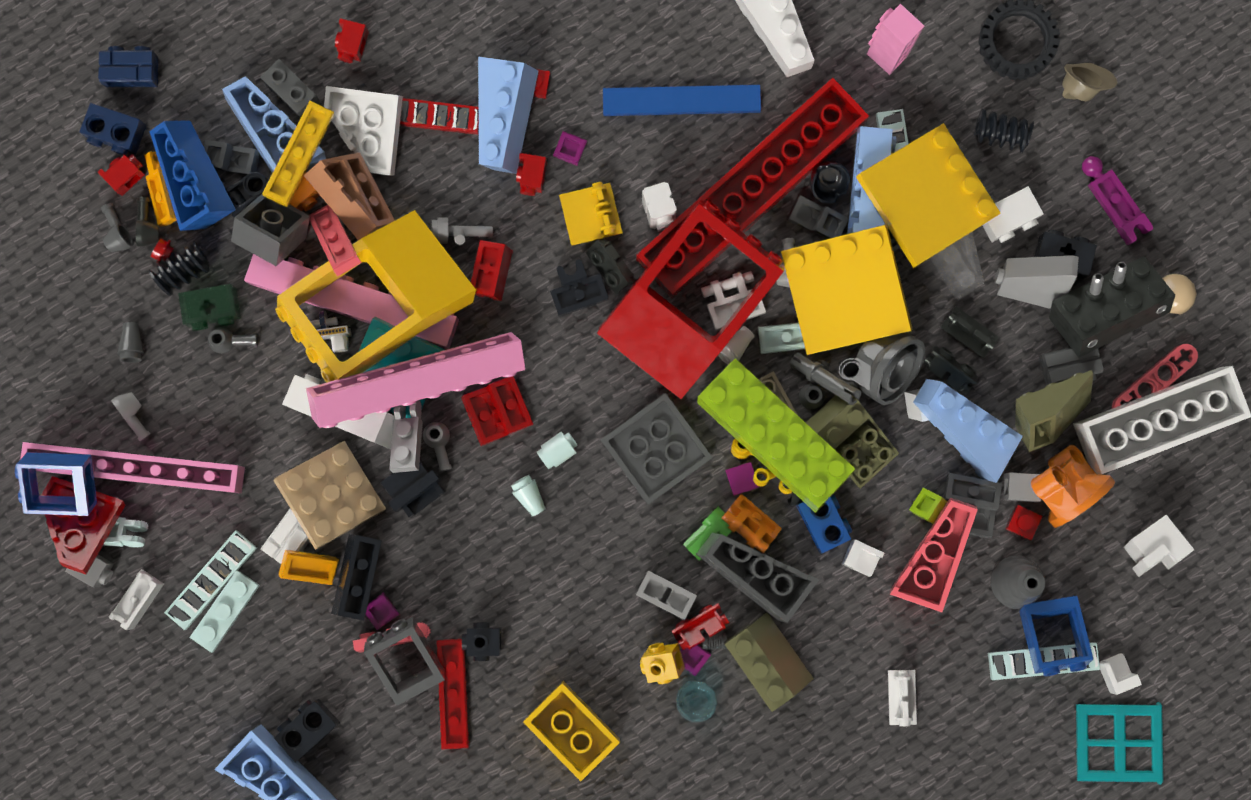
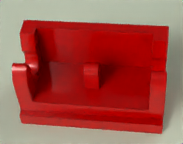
(491, 269)

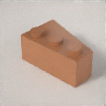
(351, 193)

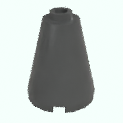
(1017, 581)

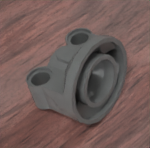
(885, 366)

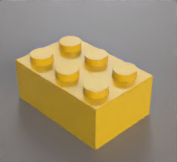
(572, 731)

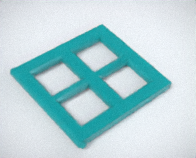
(1119, 743)

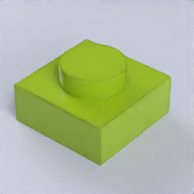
(928, 505)

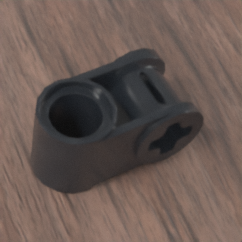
(243, 191)

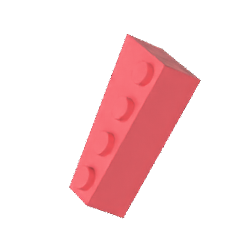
(935, 562)

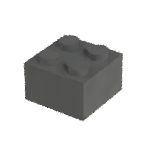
(270, 229)

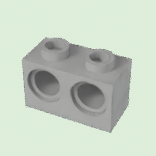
(666, 595)

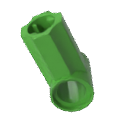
(711, 524)

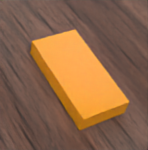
(308, 567)

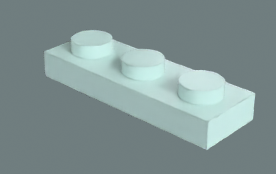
(224, 611)

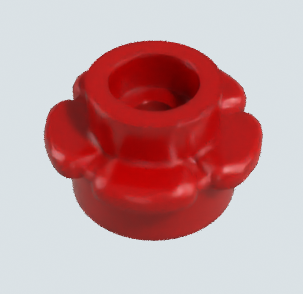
(162, 250)

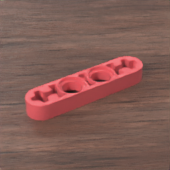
(1151, 376)

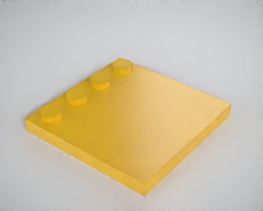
(928, 195)
(847, 290)

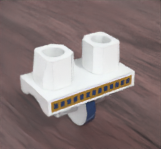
(338, 335)

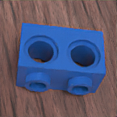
(817, 525)

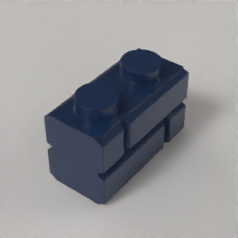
(128, 67)

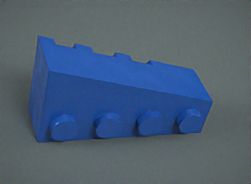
(189, 176)

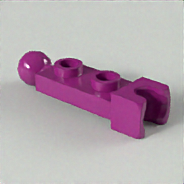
(1115, 201)

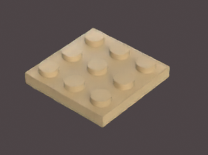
(329, 494)

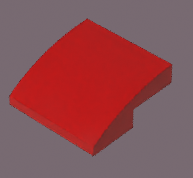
(497, 410)

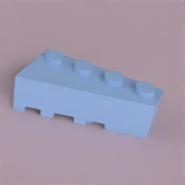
(504, 111)

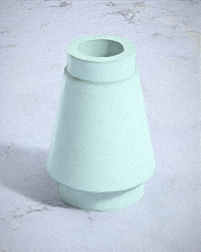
(528, 495)

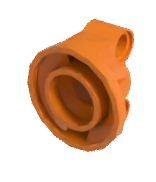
(1070, 486)

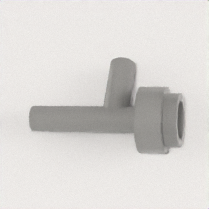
(442, 230)

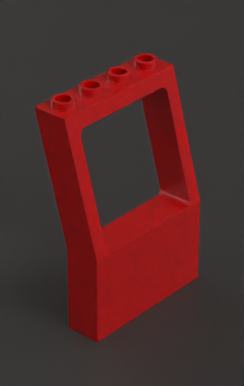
(663, 337)

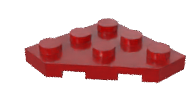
(77, 536)

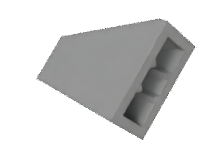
(1037, 278)

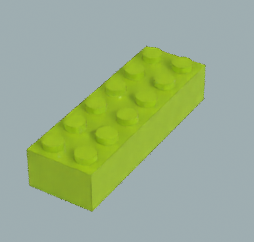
(775, 435)

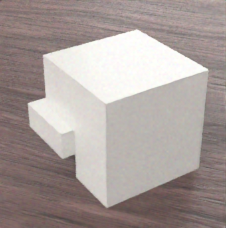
(1156, 544)

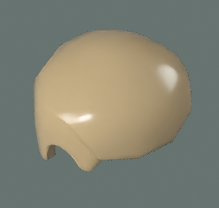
(1184, 291)

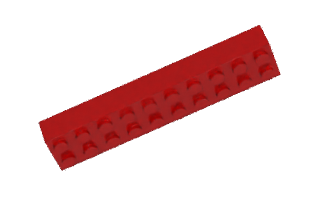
(760, 181)

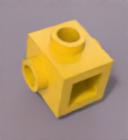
(662, 663)

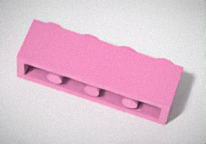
(894, 38)

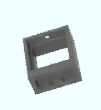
(416, 683)

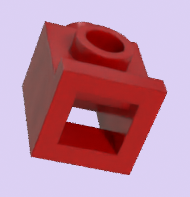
(351, 40)
(123, 173)
(531, 174)

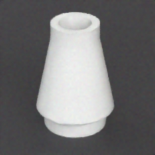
(737, 345)

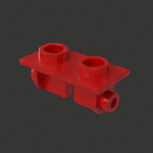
(691, 629)

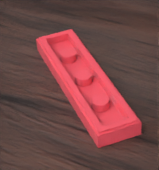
(334, 240)

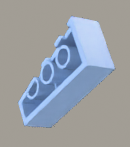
(263, 122)
(871, 147)
(970, 429)
(270, 771)

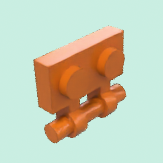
(751, 523)

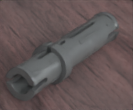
(817, 374)

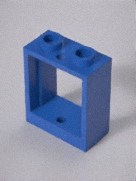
(83, 483)
(1054, 608)

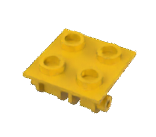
(590, 213)

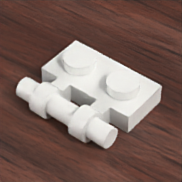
(725, 307)

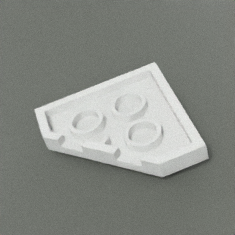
(367, 125)

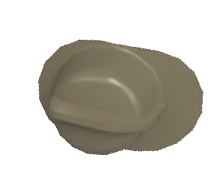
(1086, 80)

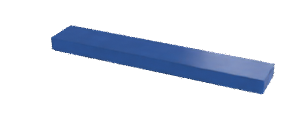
(681, 100)

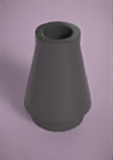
(130, 344)

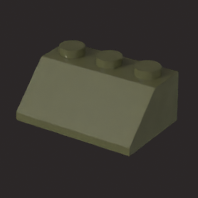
(769, 661)

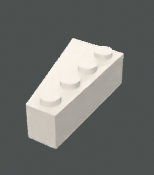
(781, 32)
(373, 426)

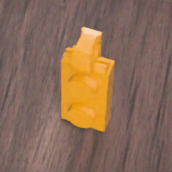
(158, 191)

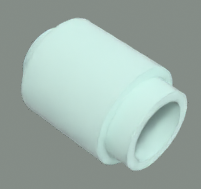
(557, 449)

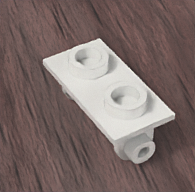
(902, 697)

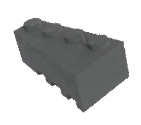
(762, 578)

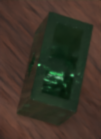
(195, 302)

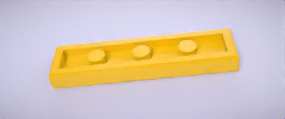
(298, 154)

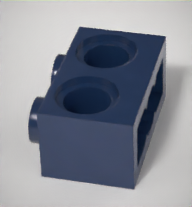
(115, 125)

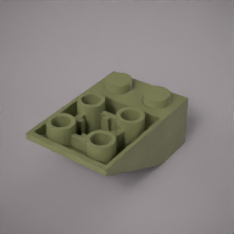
(1049, 411)
(854, 437)

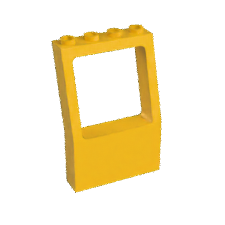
(414, 272)

